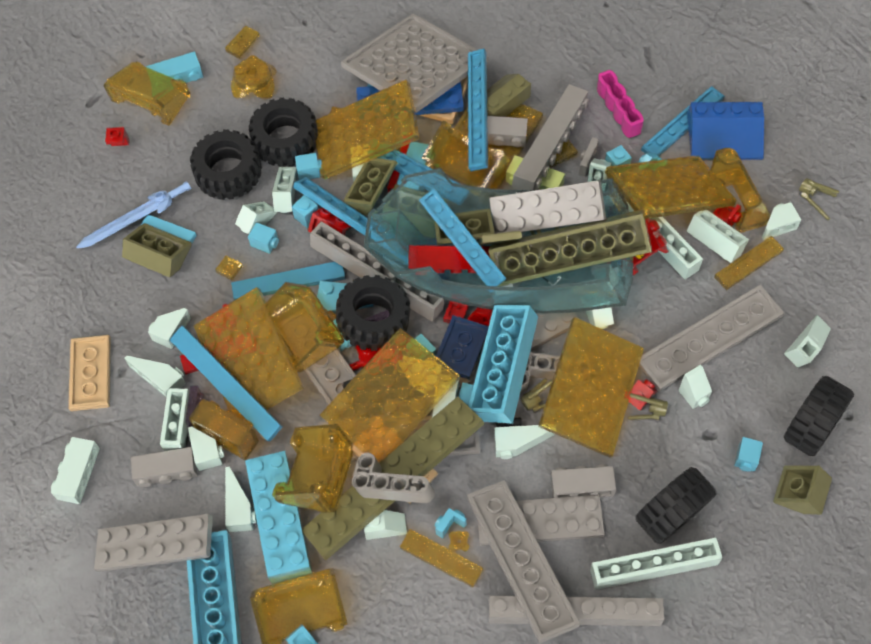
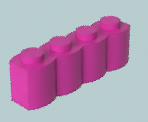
(620, 104)

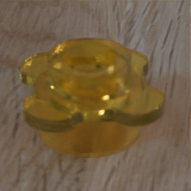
(458, 535)

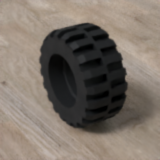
(278, 114)
(222, 146)
(377, 292)
(818, 415)
(675, 505)

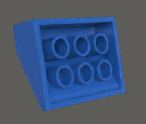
(726, 126)

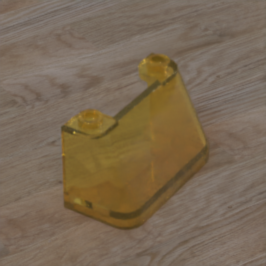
(149, 90)
(450, 153)
(732, 171)
(303, 325)
(318, 468)
(304, 600)

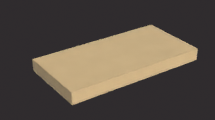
(89, 373)

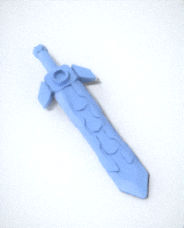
(159, 200)

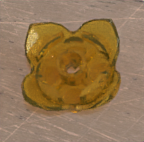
(253, 76)

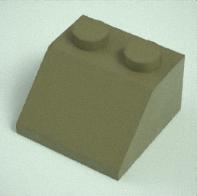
(803, 489)

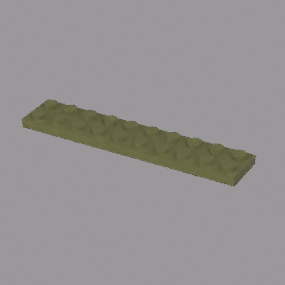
(413, 457)

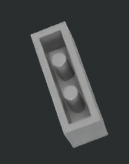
(507, 131)
(163, 467)
(583, 481)

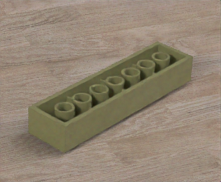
(572, 247)

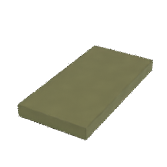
(499, 237)

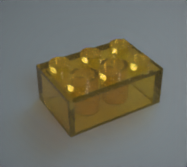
(224, 426)

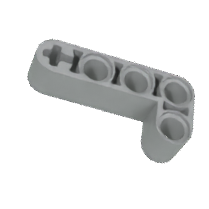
(534, 370)
(416, 487)

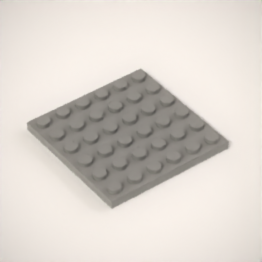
(415, 52)

